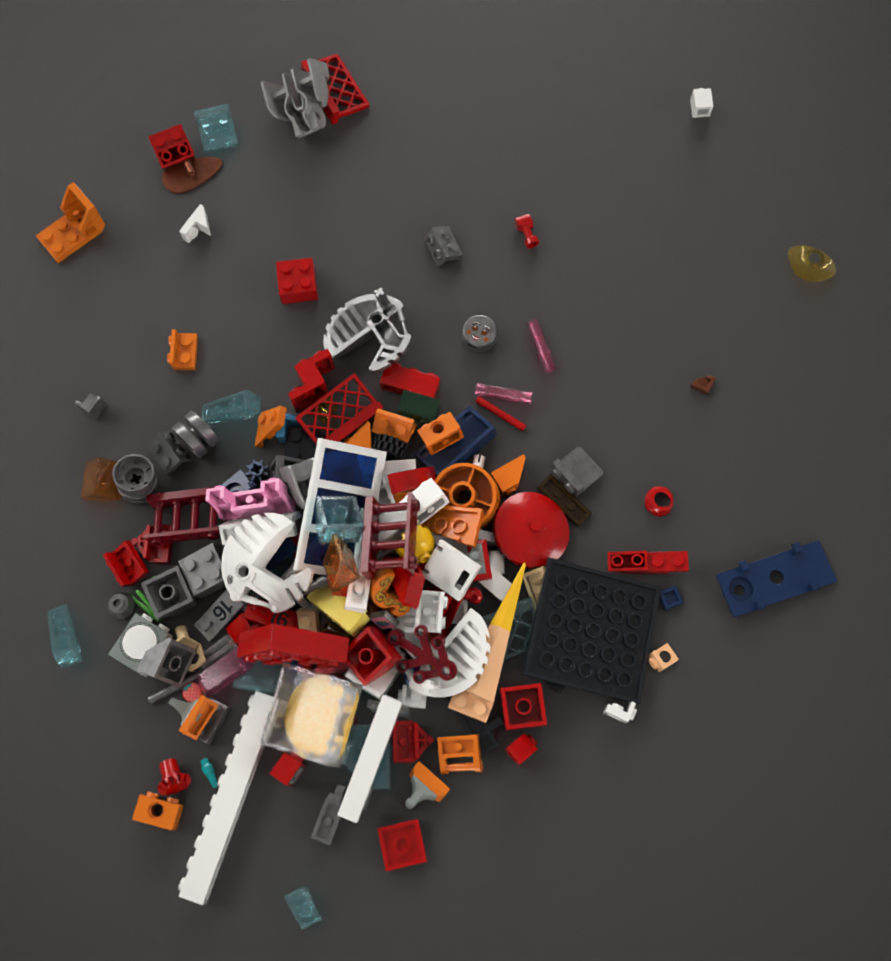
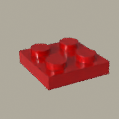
(402, 845)

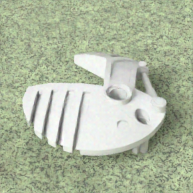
(254, 548)
(464, 646)

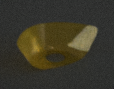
(800, 263)

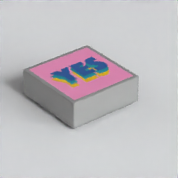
(384, 620)

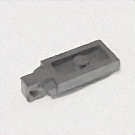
(328, 817)

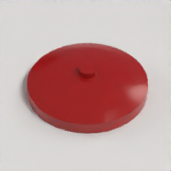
(530, 529)

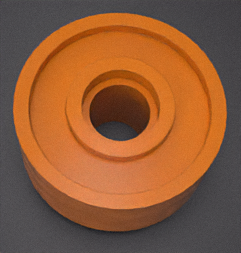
(474, 478)

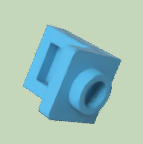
(282, 433)

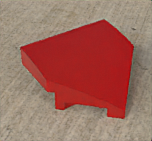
(154, 554)
(408, 741)

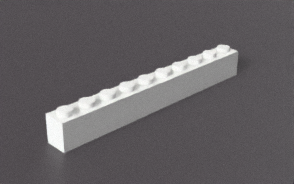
(227, 803)

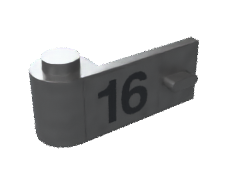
(219, 615)

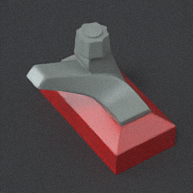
(480, 556)

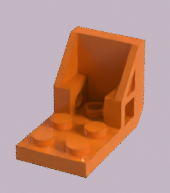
(75, 228)

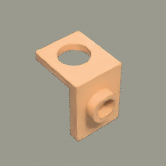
(657, 663)

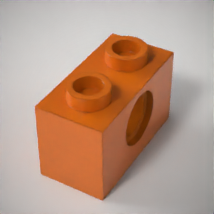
(436, 442)
(146, 814)

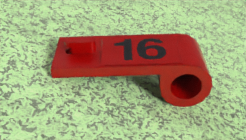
(264, 616)

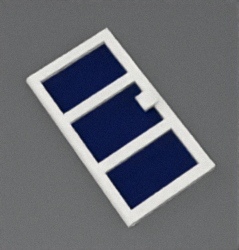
(336, 471)

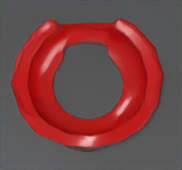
(650, 503)

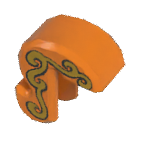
(385, 597)

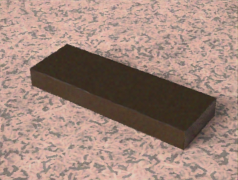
(570, 505)

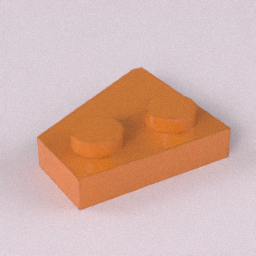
(269, 423)

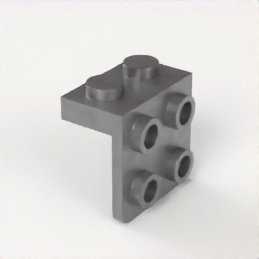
(576, 471)

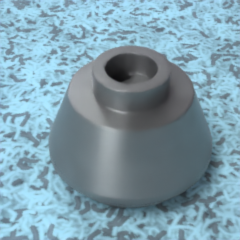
(121, 605)

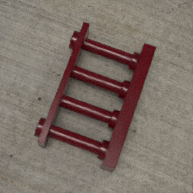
(176, 500)
(372, 528)

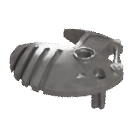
(364, 319)

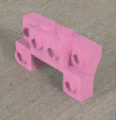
(270, 498)

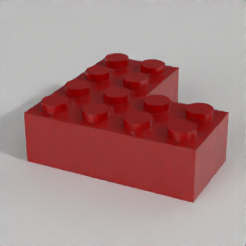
(283, 643)

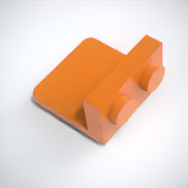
(393, 425)

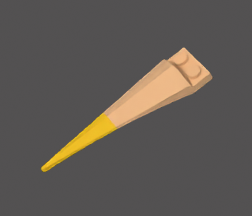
(480, 697)

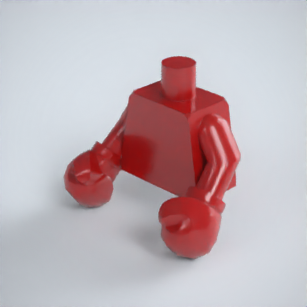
(473, 596)

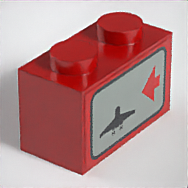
(288, 768)

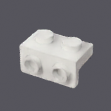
(431, 611)

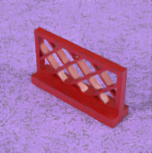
(332, 110)
(352, 423)

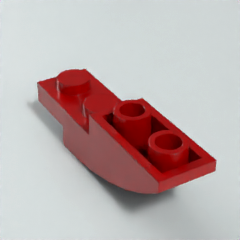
(648, 562)

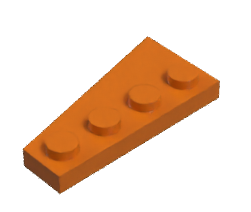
(457, 524)

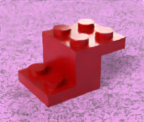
(310, 376)

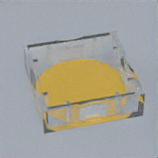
(311, 715)

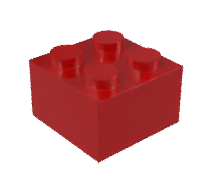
(297, 280)
(523, 707)

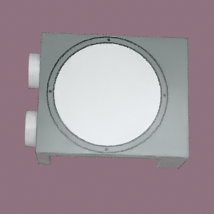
(137, 639)

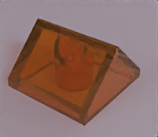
(99, 481)
(340, 564)

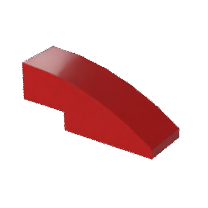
(410, 479)

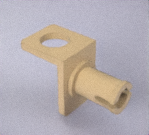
(183, 637)

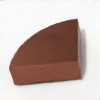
(703, 384)

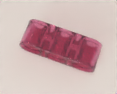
(222, 673)

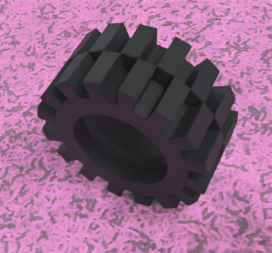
(393, 446)

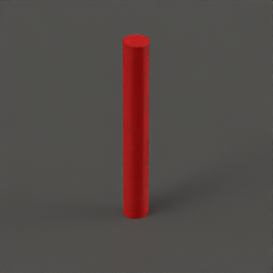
(500, 413)

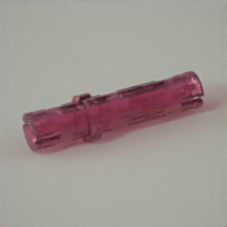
(541, 346)
(502, 393)

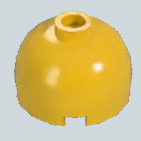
(424, 544)

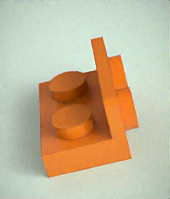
(182, 350)

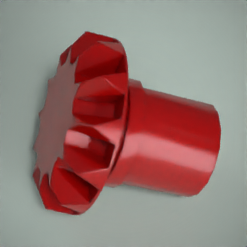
(172, 778)

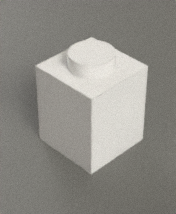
(701, 103)

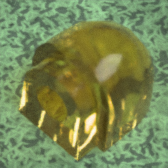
(323, 408)

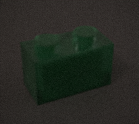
(418, 407)

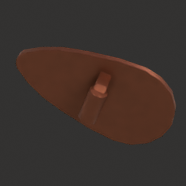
(190, 174)

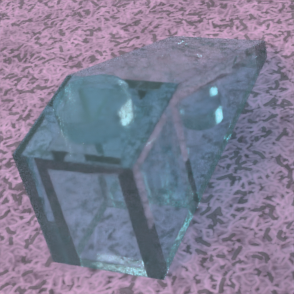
(232, 408)
(63, 637)

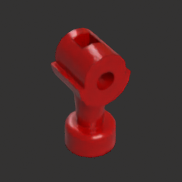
(525, 224)

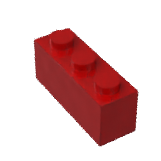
(399, 378)

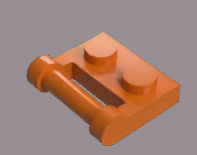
(459, 747)

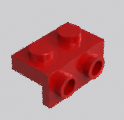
(126, 564)

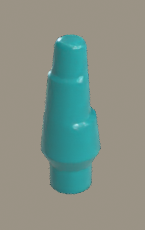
(208, 771)

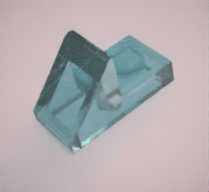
(303, 907)

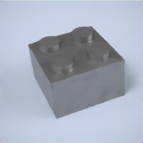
(204, 570)

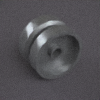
(198, 432)

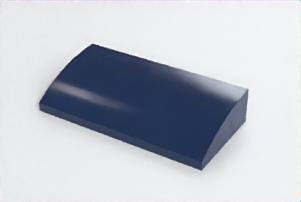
(476, 434)

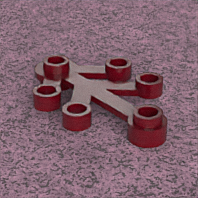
(424, 655)

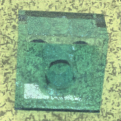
(338, 516)

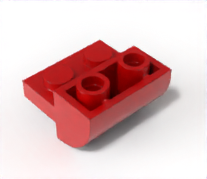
(171, 146)

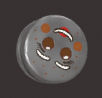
(479, 333)

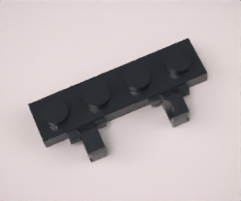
(485, 730)

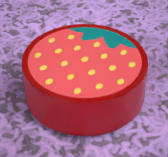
(191, 692)

